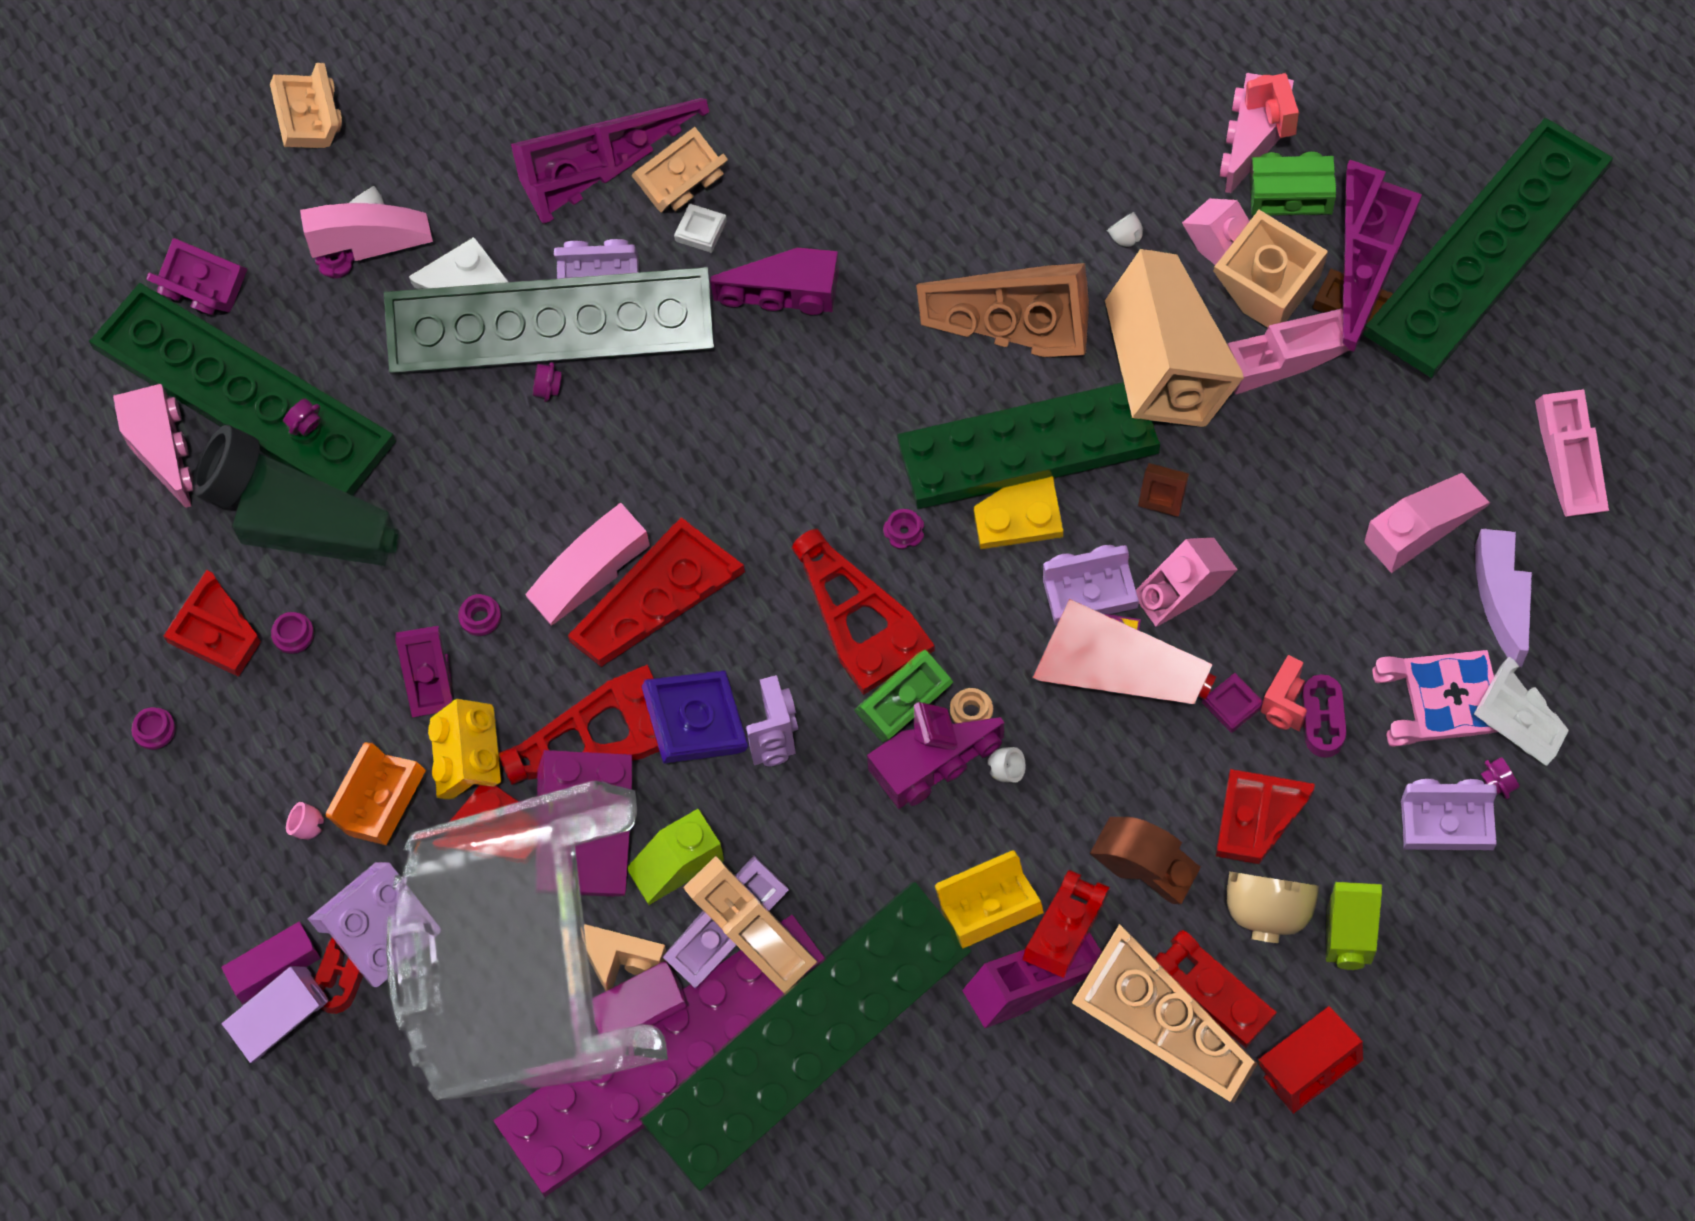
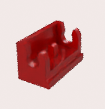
(1311, 1059)

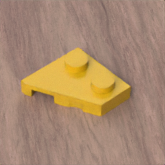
(1019, 515)

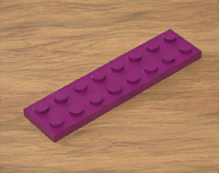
(577, 1123)

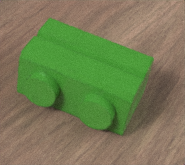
(1292, 184)
(894, 700)

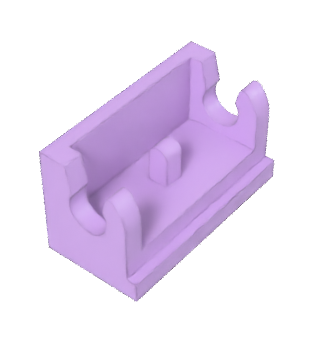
(275, 1012)

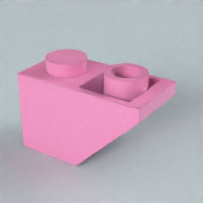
(1216, 227)
(1185, 579)

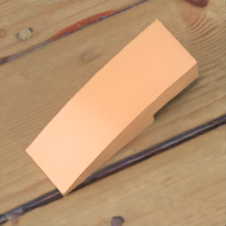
(749, 924)

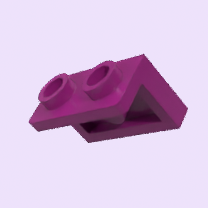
(199, 276)

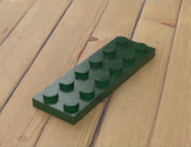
(1024, 445)

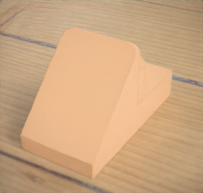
(611, 949)

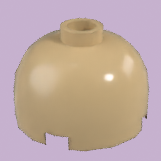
(1270, 905)

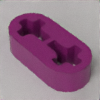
(1333, 715)

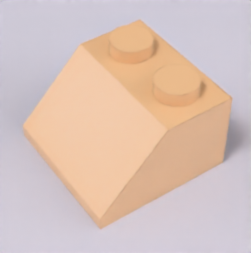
(1270, 269)

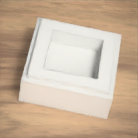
(700, 228)

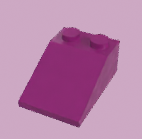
(604, 860)

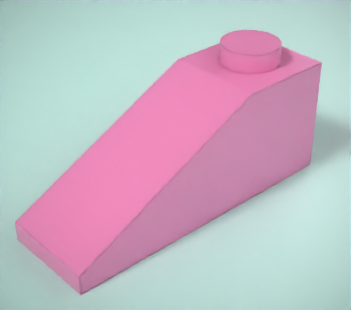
(1422, 520)

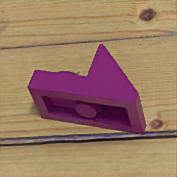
(425, 670)

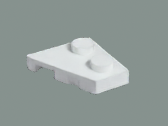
(460, 267)
(1521, 715)

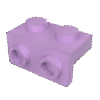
(581, 260)
(1092, 579)
(773, 739)
(1449, 815)

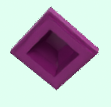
(933, 726)

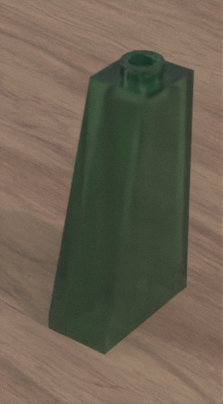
(310, 517)

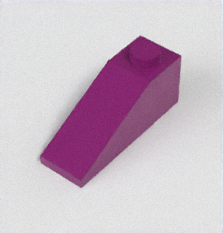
(1014, 986)

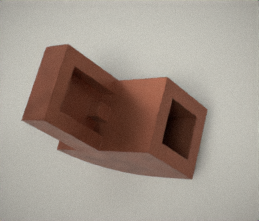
(1148, 853)

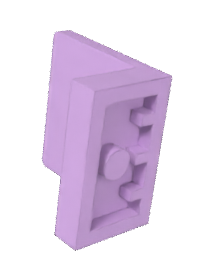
(359, 920)

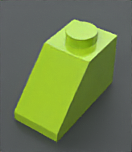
(674, 856)
(1353, 924)

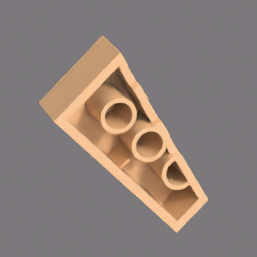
(1153, 1010)

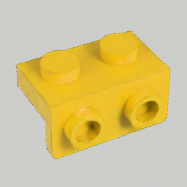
(464, 747)
(988, 899)

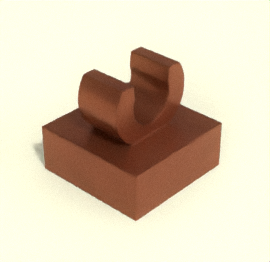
(1163, 489)

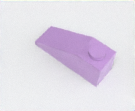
(704, 942)

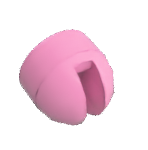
(303, 821)

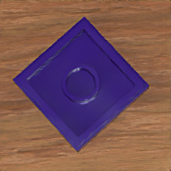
(694, 716)

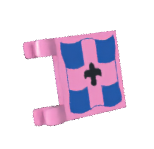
(1442, 695)

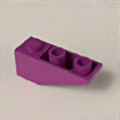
(790, 279)
(910, 768)

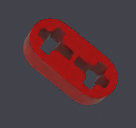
(327, 975)

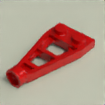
(883, 653)
(620, 693)

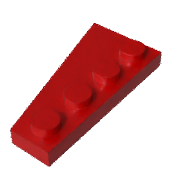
(660, 587)

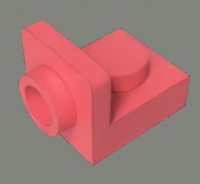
(1277, 96)
(1282, 694)

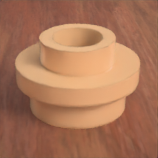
(967, 697)

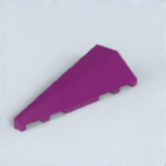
(570, 161)
(1375, 230)

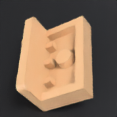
(306, 108)
(678, 170)

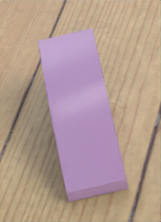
(1504, 591)

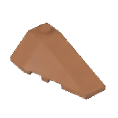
(1023, 306)

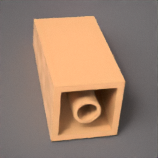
(1169, 344)

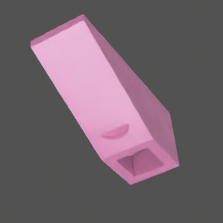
(1249, 136)
(149, 428)

